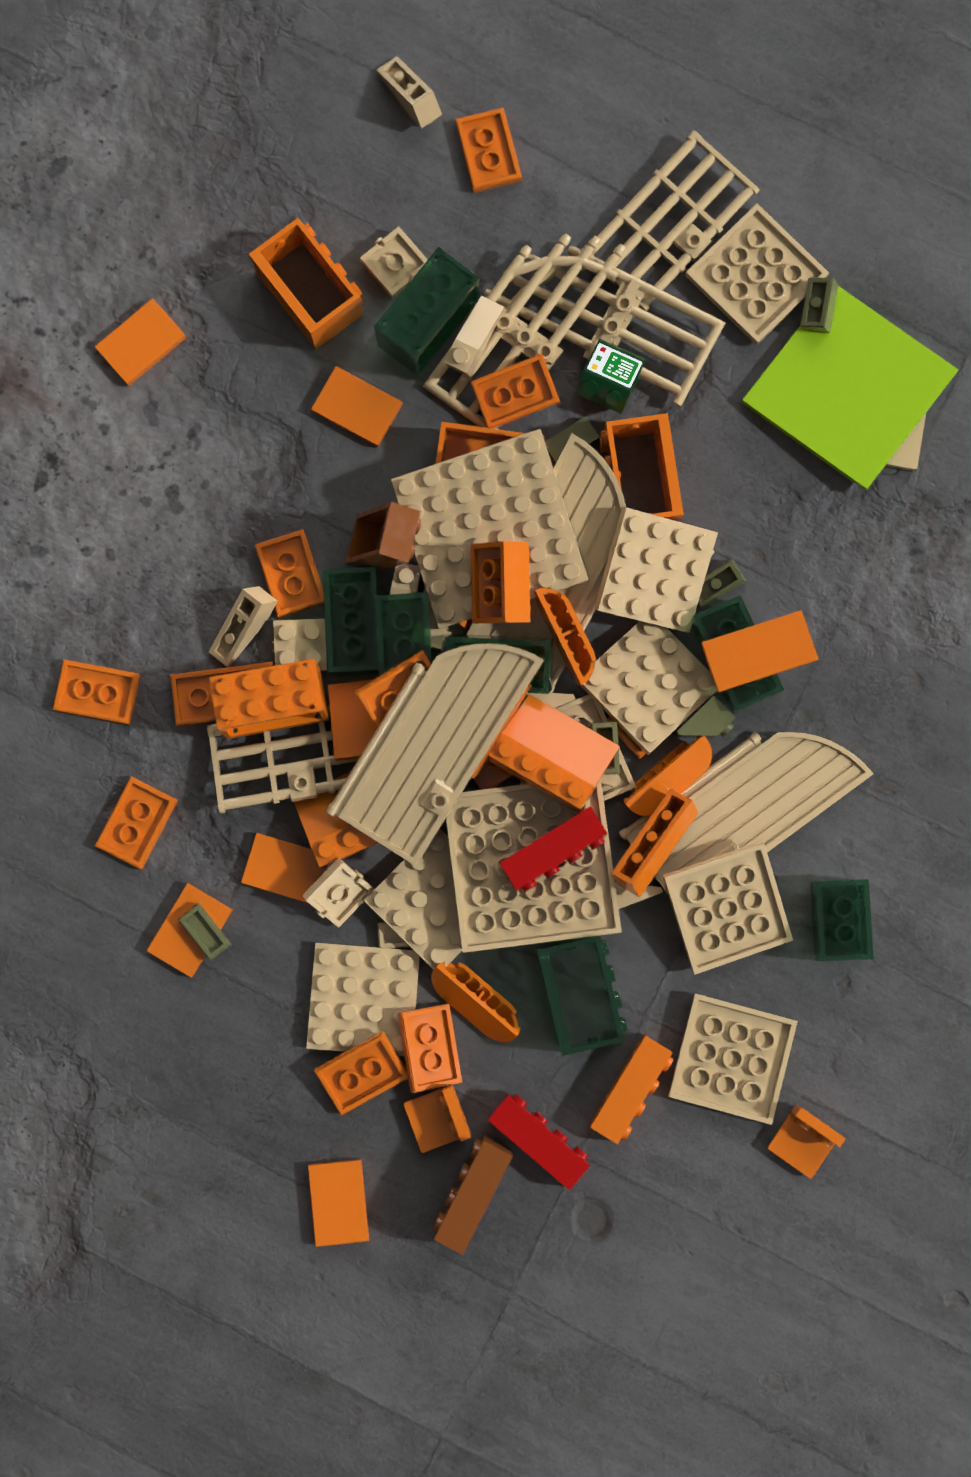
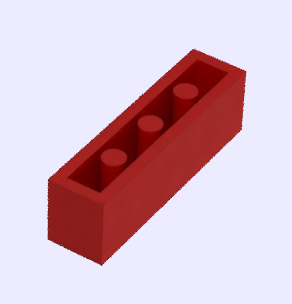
(553, 849)
(539, 1141)

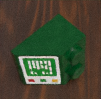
(610, 376)

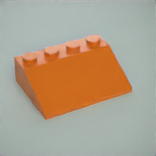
(553, 753)
(328, 834)

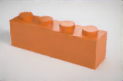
(655, 842)
(630, 1089)

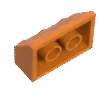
(500, 582)

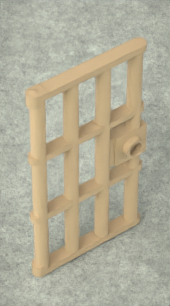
(684, 234)
(300, 773)

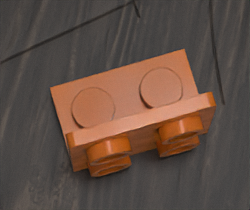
(437, 1119)
(804, 1141)

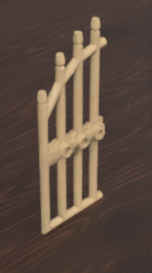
(618, 316)
(517, 333)

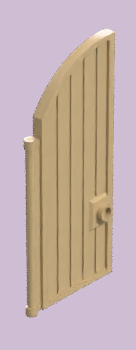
(594, 508)
(432, 744)
(760, 795)

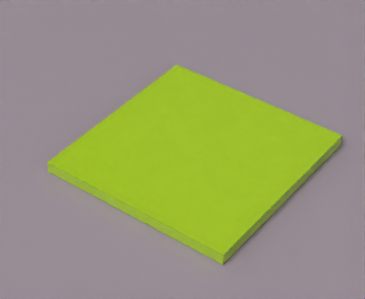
(851, 390)

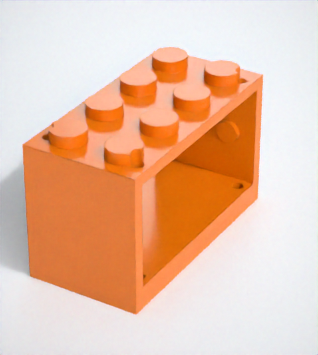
(281, 245)
(645, 425)
(269, 698)

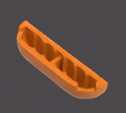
(567, 633)
(675, 771)
(476, 1001)

